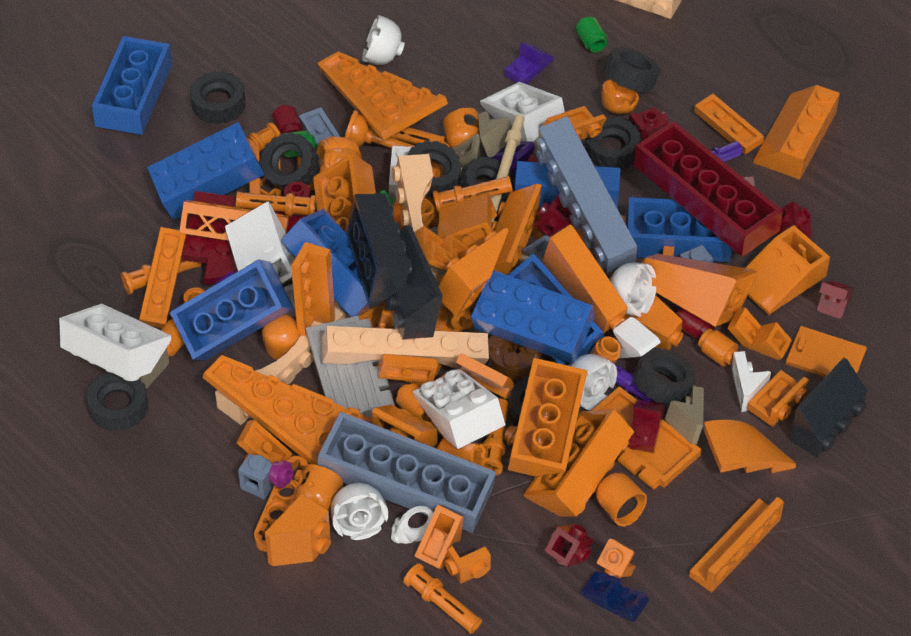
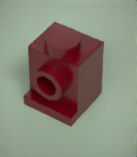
(649, 121)

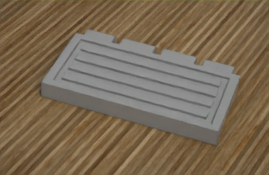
(349, 384)

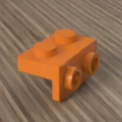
(582, 122)
(778, 397)

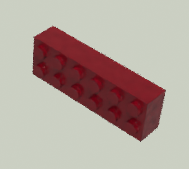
(708, 188)

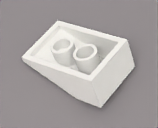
(526, 101)

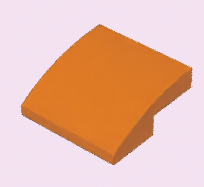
(486, 376)

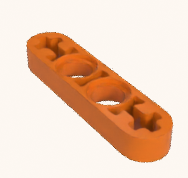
(278, 502)

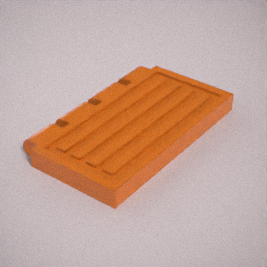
(671, 452)

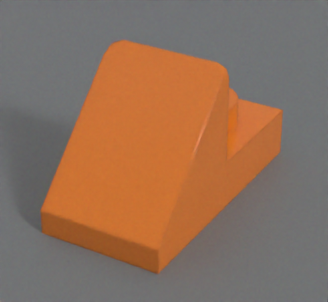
(259, 441)
(440, 534)

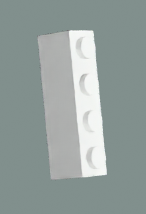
(113, 341)

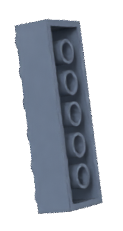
(585, 196)
(406, 469)

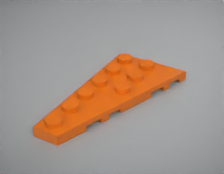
(381, 98)
(287, 411)

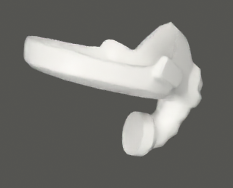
(405, 534)

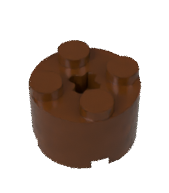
(510, 358)

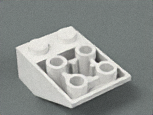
(259, 237)
(460, 407)

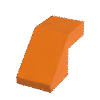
(765, 339)

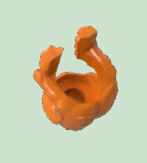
(331, 151)

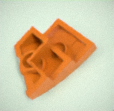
(743, 446)

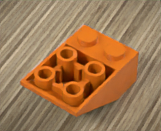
(786, 269)
(470, 274)

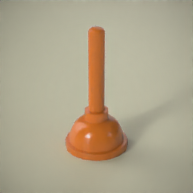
(359, 132)

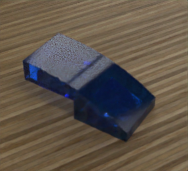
(612, 596)

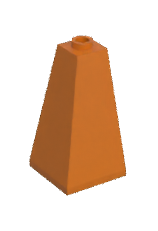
(702, 287)

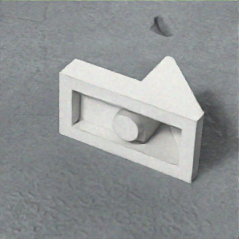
(634, 338)
(746, 381)

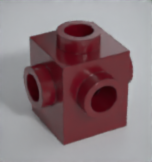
(799, 217)
(550, 219)
(569, 545)

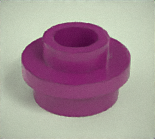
(281, 473)

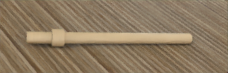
(512, 141)

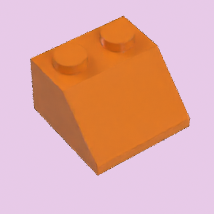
(405, 424)
(298, 534)

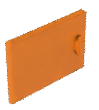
(822, 352)

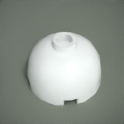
(383, 42)
(635, 286)
(599, 377)
(358, 511)

